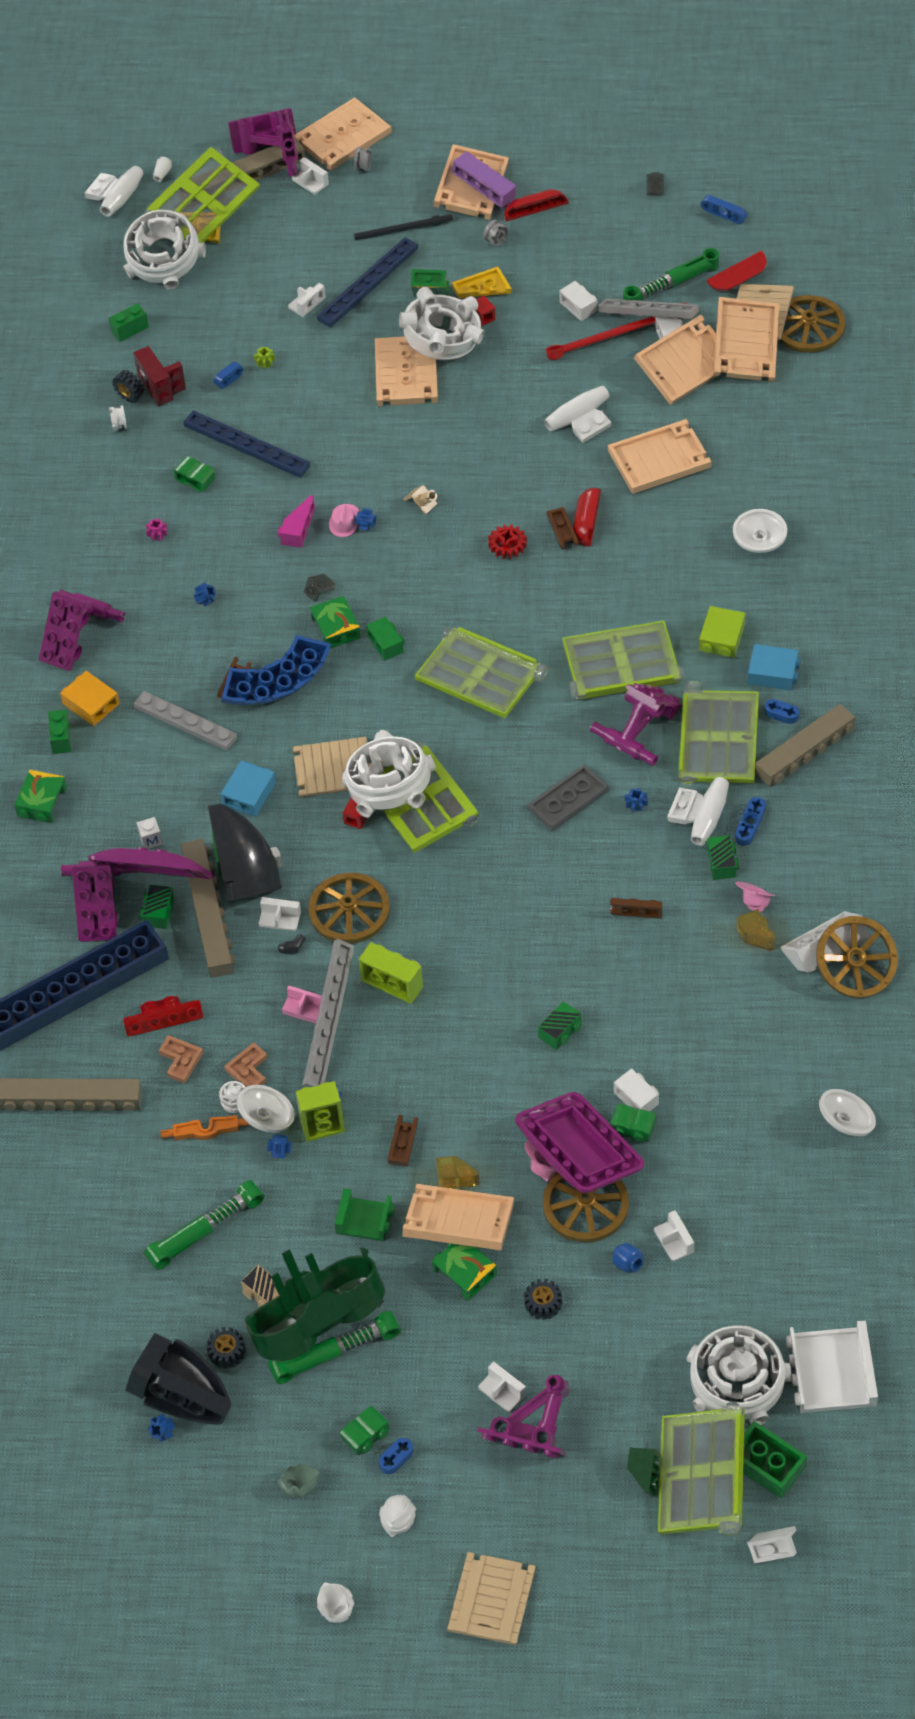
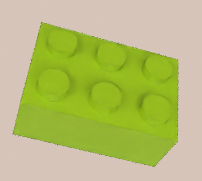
(391, 972)
(320, 1111)

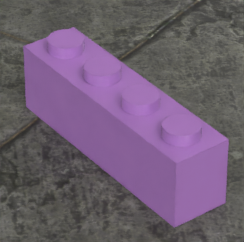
(484, 179)

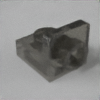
(655, 183)
(317, 585)

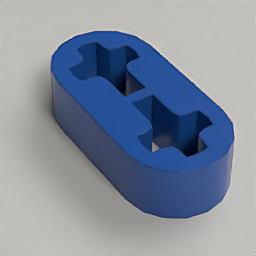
(228, 375)
(781, 711)
(392, 1453)

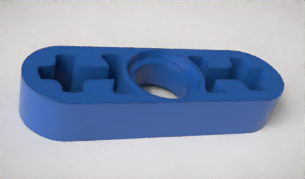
(713, 205)
(751, 828)

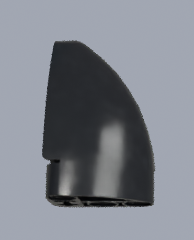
(242, 854)
(179, 1382)

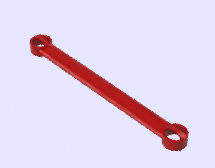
(557, 351)

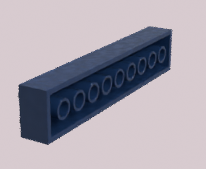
(79, 982)

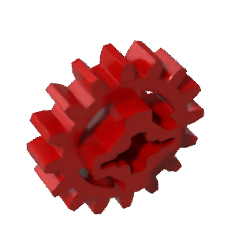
(507, 541)

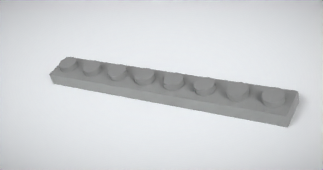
(328, 1014)

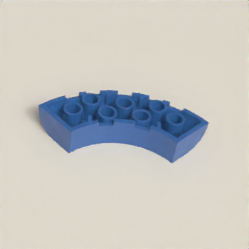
(278, 678)

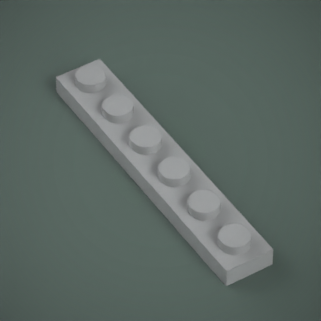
(654, 309)
(185, 720)

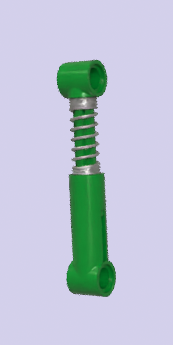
(706, 262)
(161, 1253)
(384, 1326)

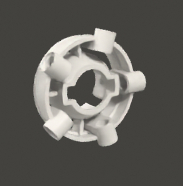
(162, 225)
(434, 341)
(388, 789)
(714, 1395)

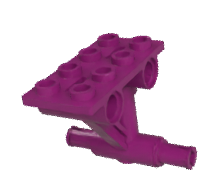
(263, 130)
(64, 622)
(647, 703)
(94, 899)
(529, 1435)

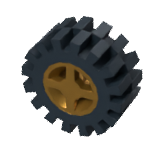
(128, 386)
(543, 1291)
(224, 1340)

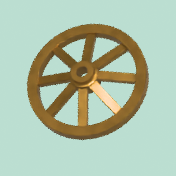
(809, 320)
(348, 906)
(859, 954)
(586, 1206)

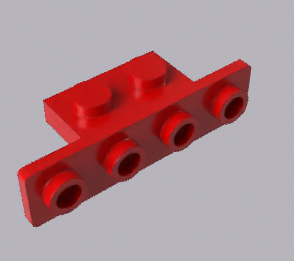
(162, 1014)

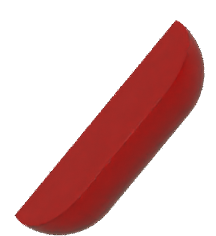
(534, 204)
(738, 273)
(586, 515)

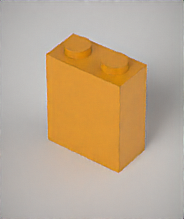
(89, 698)

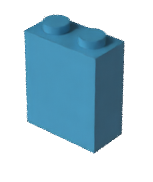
(773, 667)
(248, 788)

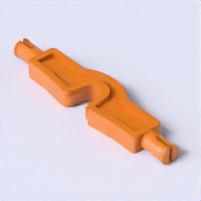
(194, 1129)

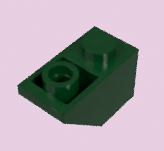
(644, 1467)

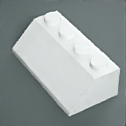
(803, 948)

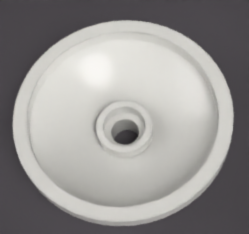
(760, 530)
(265, 1108)
(847, 1112)

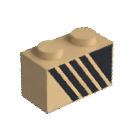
(259, 1286)

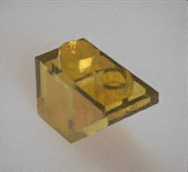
(754, 930)
(455, 1172)

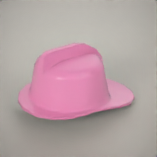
(343, 520)
(754, 896)
(538, 1163)

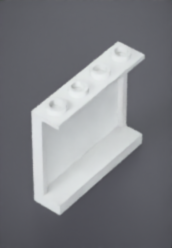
(832, 1369)

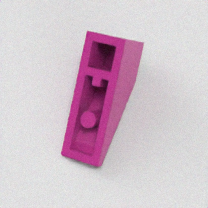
(297, 524)

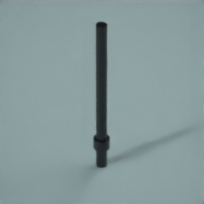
(435, 220)

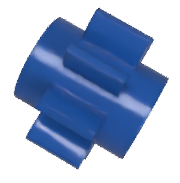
(366, 519)
(204, 594)
(636, 800)
(279, 1146)
(161, 1427)

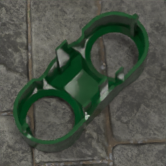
(314, 1304)

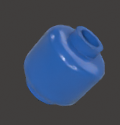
(628, 1258)

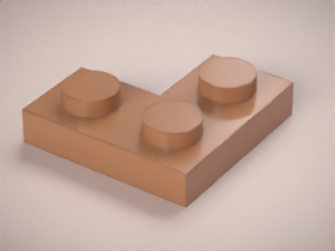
(184, 1056)
(243, 1066)

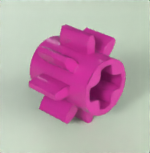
(156, 529)

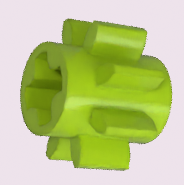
(264, 357)

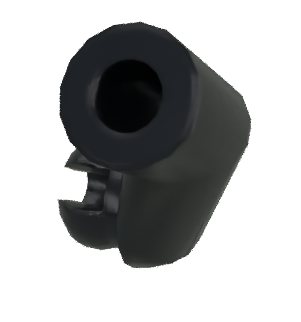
(292, 947)

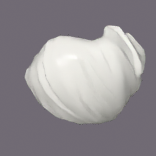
(738, 1366)
(397, 1515)
(335, 1602)

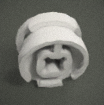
(118, 418)
(229, 1096)

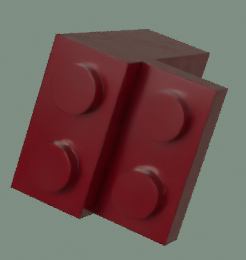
(158, 380)

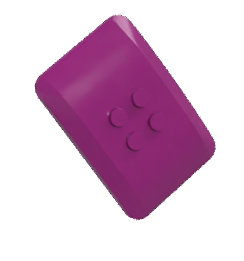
(150, 862)
(578, 1142)

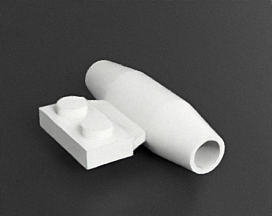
(114, 190)
(582, 415)
(702, 810)

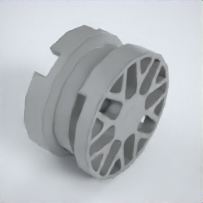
(363, 159)
(495, 233)

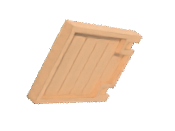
(340, 132)
(459, 195)
(746, 339)
(680, 359)
(403, 373)
(659, 456)
(458, 1217)

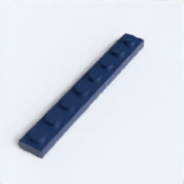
(367, 282)
(246, 444)

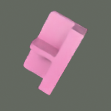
(302, 1004)

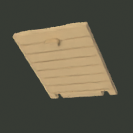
(771, 294)
(323, 764)
(493, 1596)

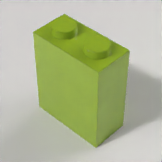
(722, 631)

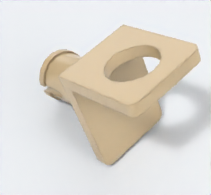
(423, 498)

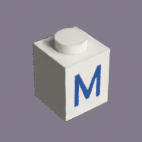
(149, 833)

